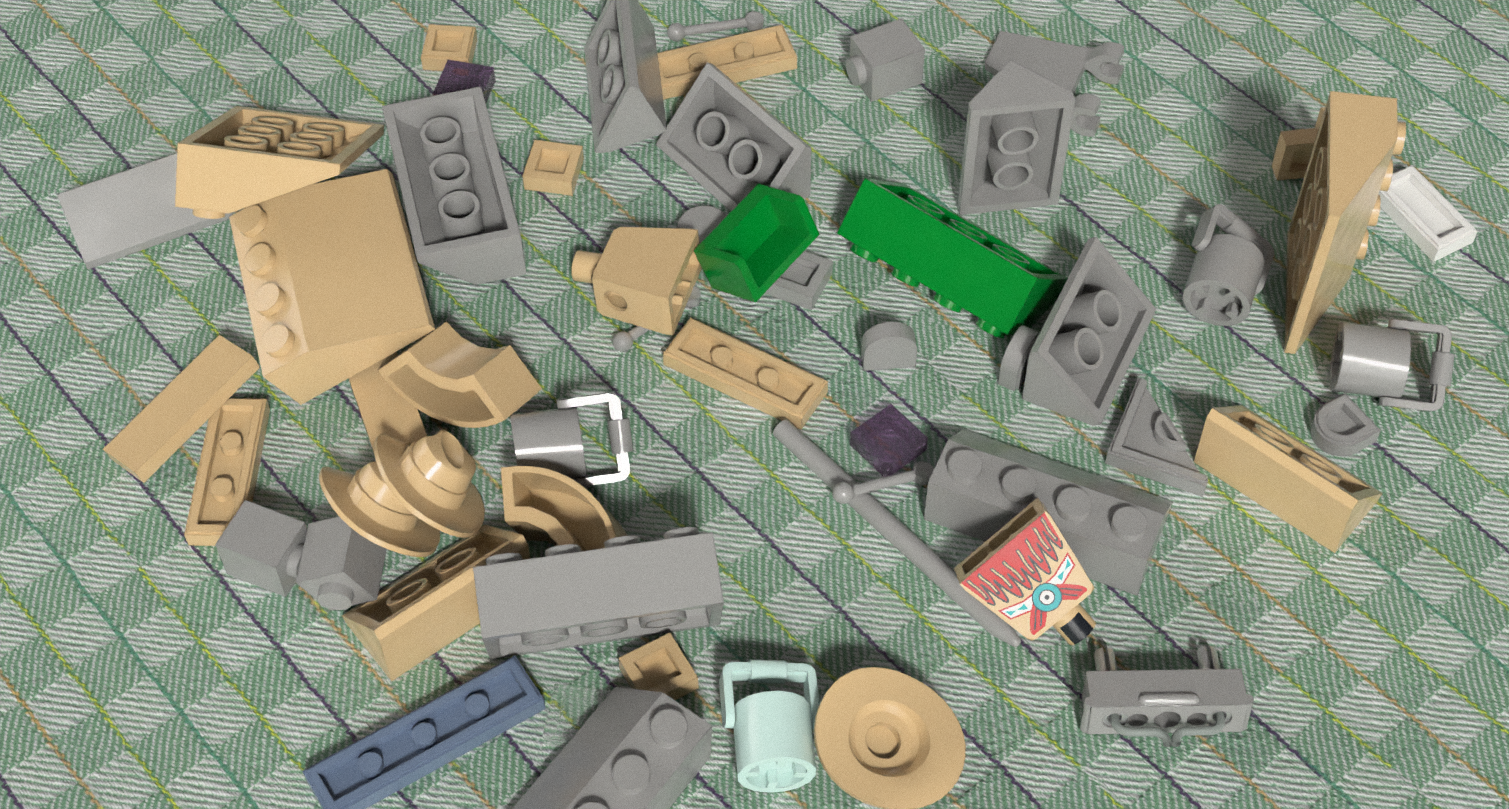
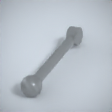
(752, 21)
(623, 340)
(921, 473)

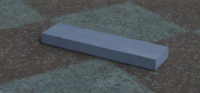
(425, 738)

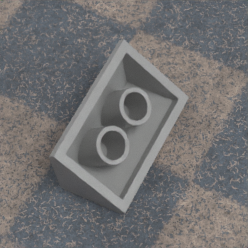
(623, 77)
(734, 142)
(1015, 142)
(129, 212)
(1088, 338)

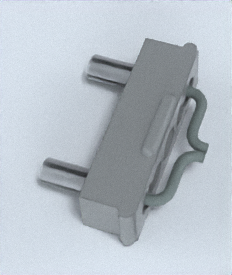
(1164, 700)

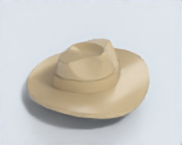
(433, 481)
(375, 512)
(888, 739)

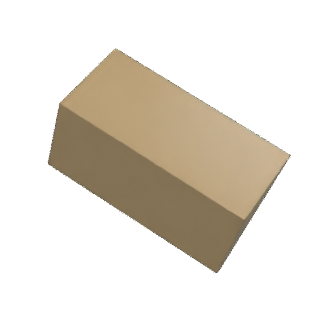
(1284, 475)
(429, 603)

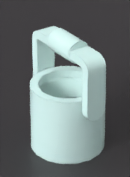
(771, 726)

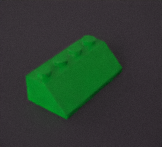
(950, 257)

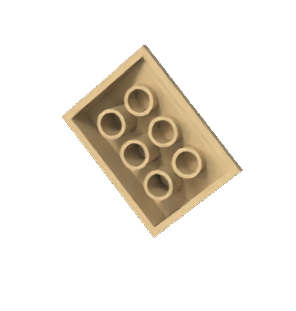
(262, 155)
(1337, 204)
(329, 281)

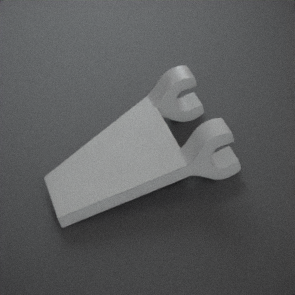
(1064, 66)

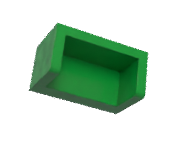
(756, 242)

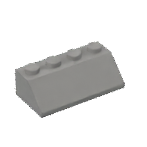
(455, 187)
(1106, 523)
(598, 593)
(627, 755)

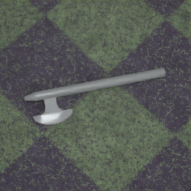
(894, 532)

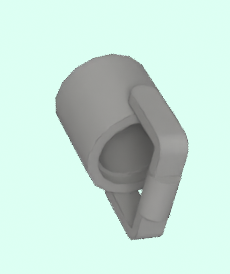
(1226, 268)
(1377, 362)
(554, 439)

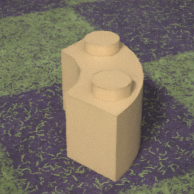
(460, 380)
(555, 509)

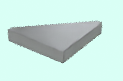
(1152, 446)

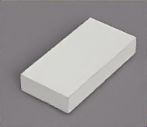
(1425, 214)

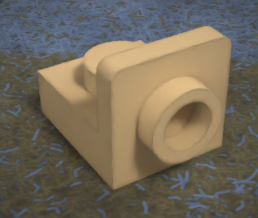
(1294, 151)

